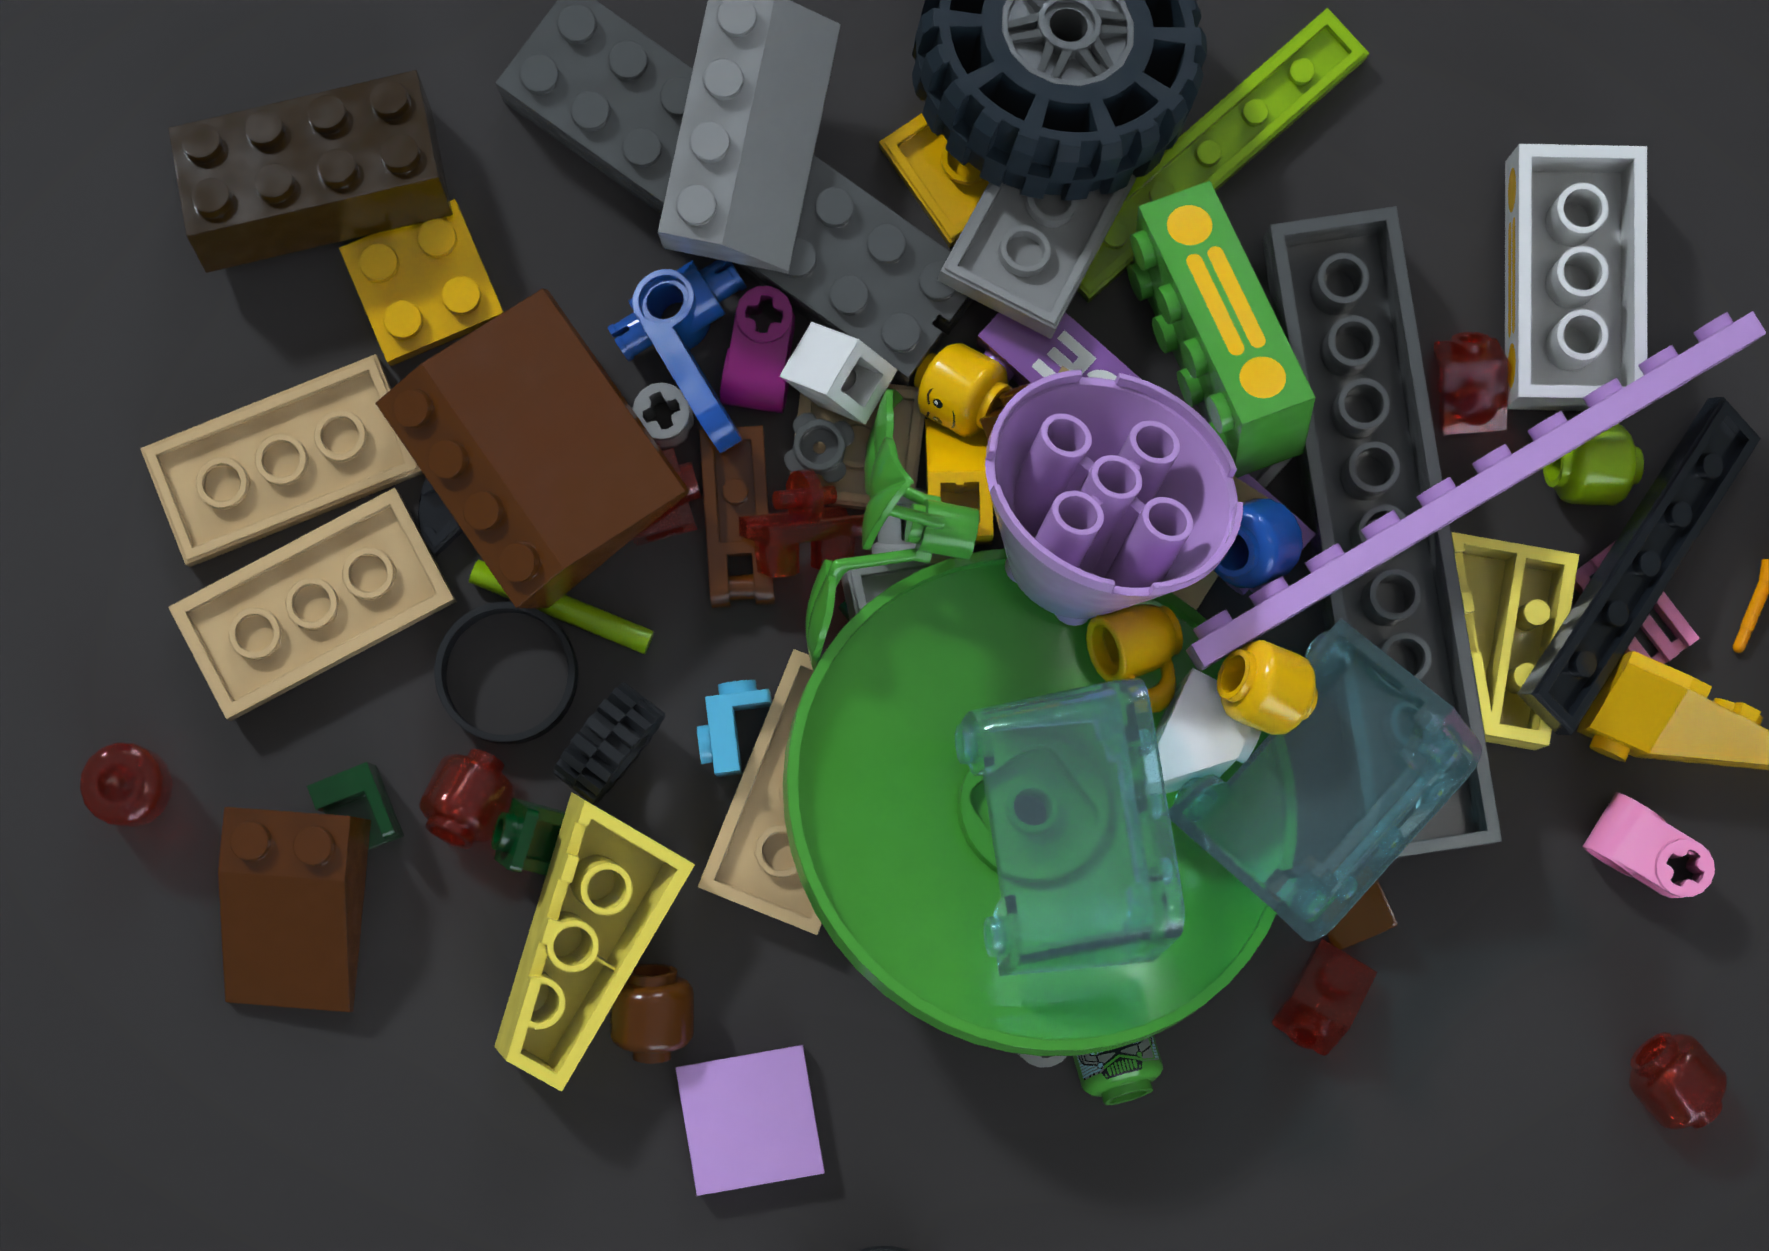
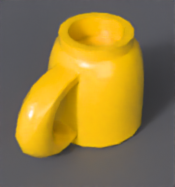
(1137, 643)

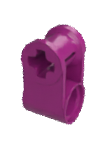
(758, 358)

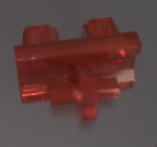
(779, 534)

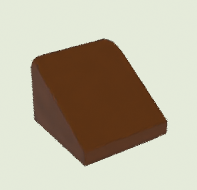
(1364, 920)

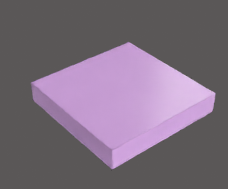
(750, 1120)

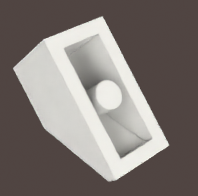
(1198, 735)

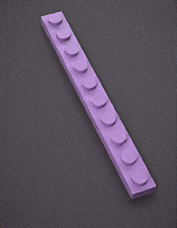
(1496, 474)

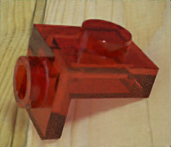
(1472, 384)
(1324, 999)

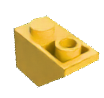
(959, 473)

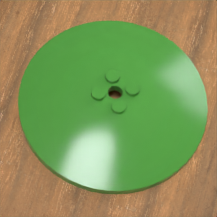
(901, 832)

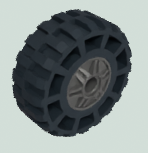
(1059, 88)

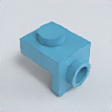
(719, 739)

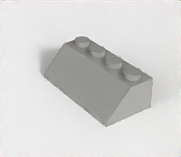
(749, 132)

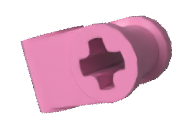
(1639, 845)

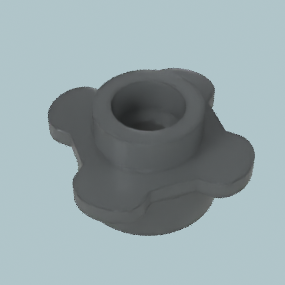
(813, 430)

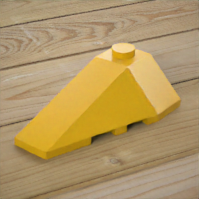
(1667, 716)

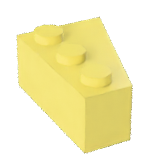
(1512, 610)

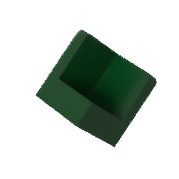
(362, 795)

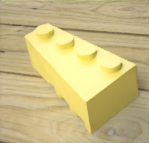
(586, 937)

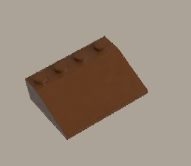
(532, 450)

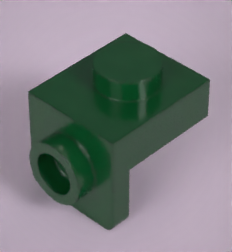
(526, 836)

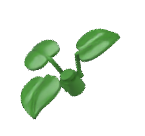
(930, 524)

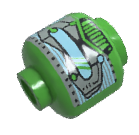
(1120, 1072)

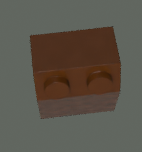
(292, 907)

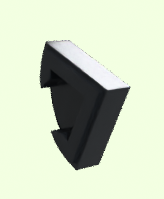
(435, 520)

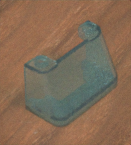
(1338, 794)
(1076, 829)

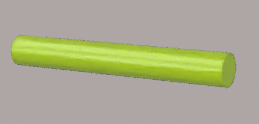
(578, 614)

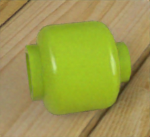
(1598, 470)

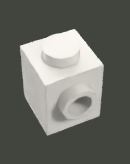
(838, 372)

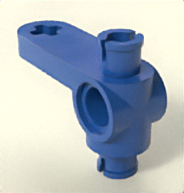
(675, 336)

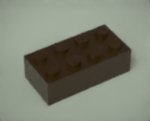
(309, 171)

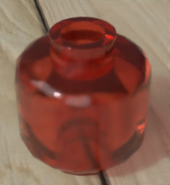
(105, 779)
(466, 798)
(1677, 1081)

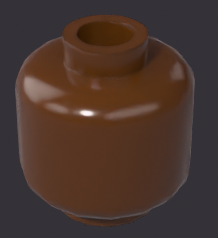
(653, 1013)

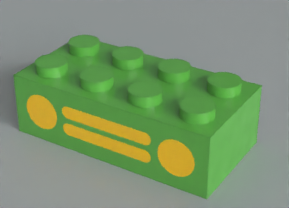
(1220, 328)

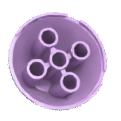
(1108, 493)

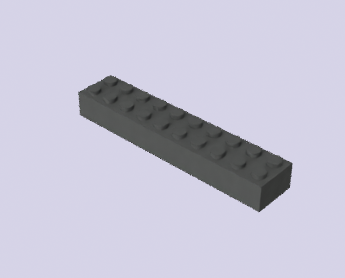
(1371, 451)

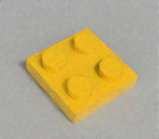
(421, 285)

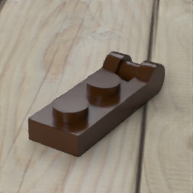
(731, 489)

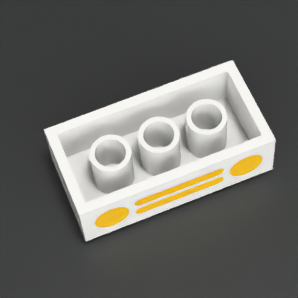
(1574, 271)

